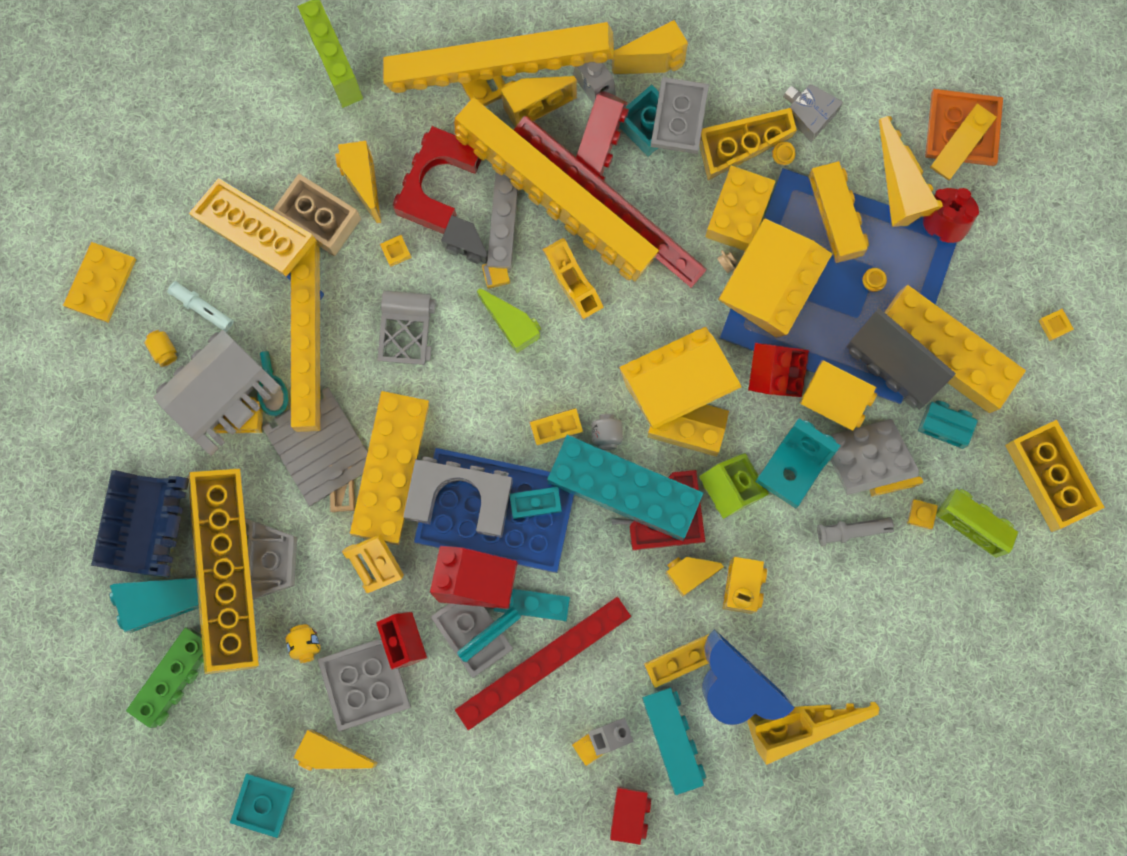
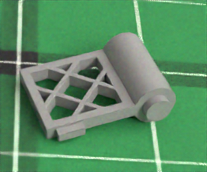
(411, 308)

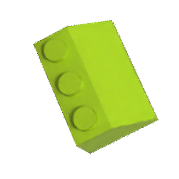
(978, 523)

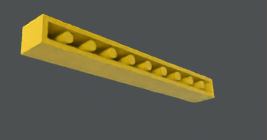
(499, 57)

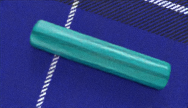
(489, 634)

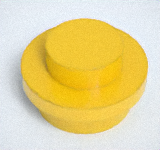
(783, 153)
(874, 279)

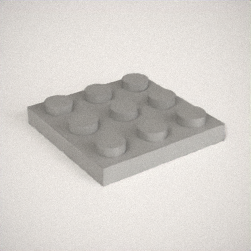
(872, 457)
(362, 685)

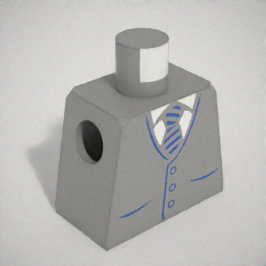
(593, 78)
(812, 109)

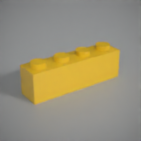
(838, 212)

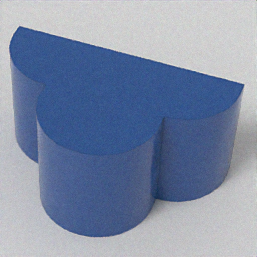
(737, 688)

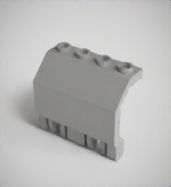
(213, 388)

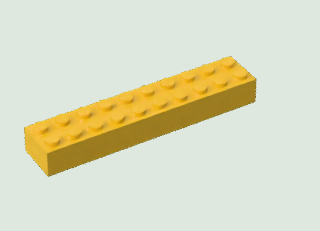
(553, 190)

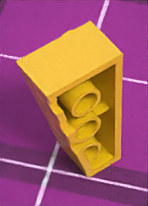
(743, 139)

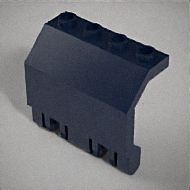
(139, 523)

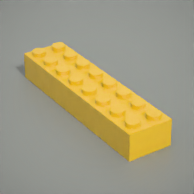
(222, 571)

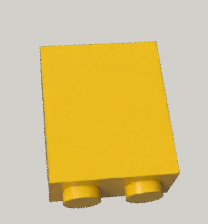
(838, 395)

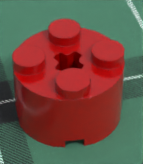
(955, 217)

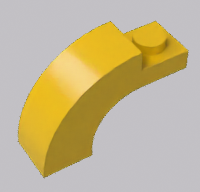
(571, 279)

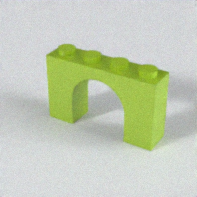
(330, 52)

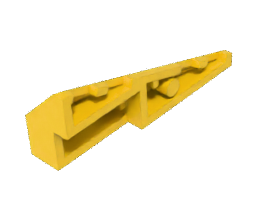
(907, 190)
(803, 728)

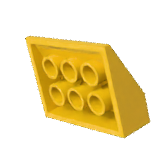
(775, 277)
(679, 377)

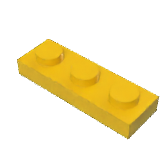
(677, 662)

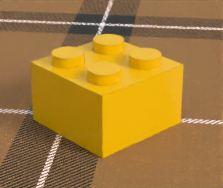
(744, 574)

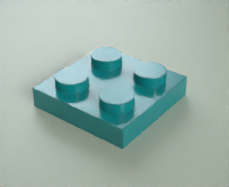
(262, 805)

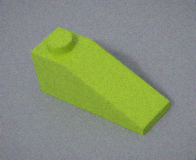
(513, 322)

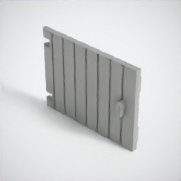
(312, 452)

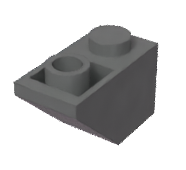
(463, 239)

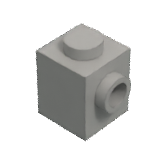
(610, 736)

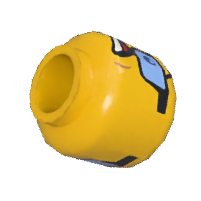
(303, 643)

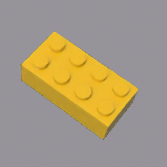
(1054, 476)

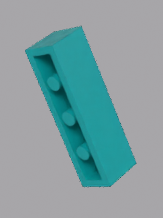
(673, 741)

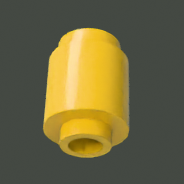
(161, 348)

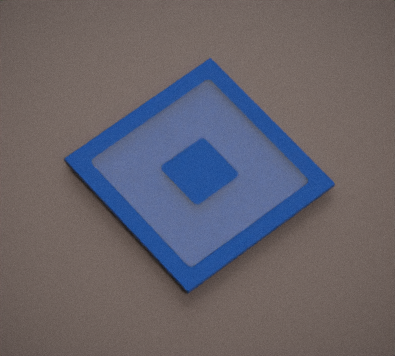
(839, 300)

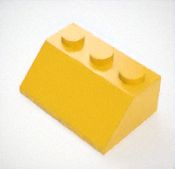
(697, 430)

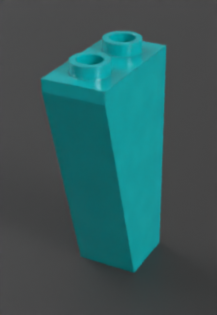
(152, 601)

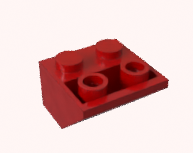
(778, 370)

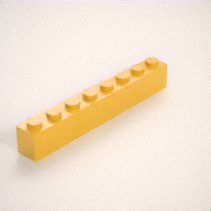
(306, 342)

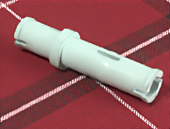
(193, 301)

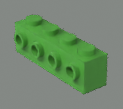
(168, 680)

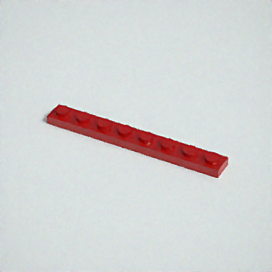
(542, 663)

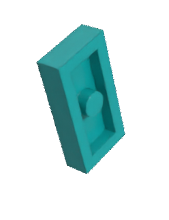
(535, 502)

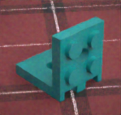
(805, 454)

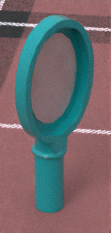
(278, 402)

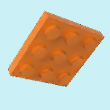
(947, 114)

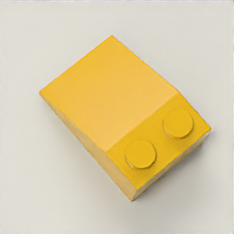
(653, 52)
(537, 96)
(358, 167)

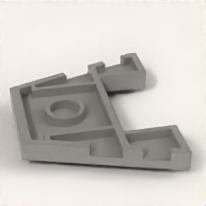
(270, 559)

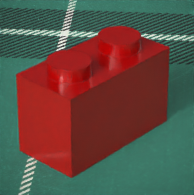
(401, 640)
(629, 815)

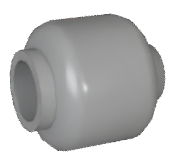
(607, 432)

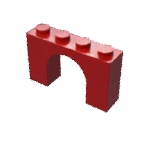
(437, 149)

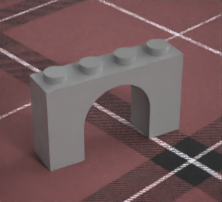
(431, 477)

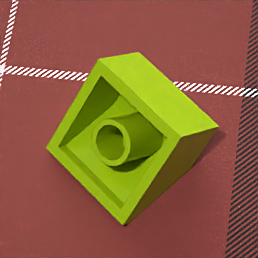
(733, 485)

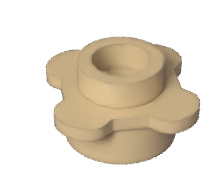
(727, 261)

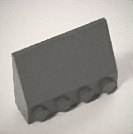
(899, 360)

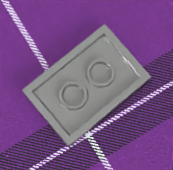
(679, 115)
(462, 624)

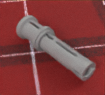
(843, 532)

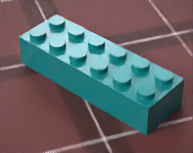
(625, 488)

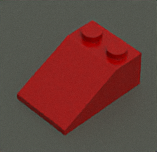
(473, 578)

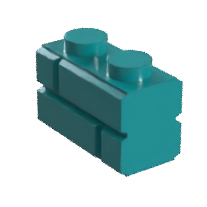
(947, 424)

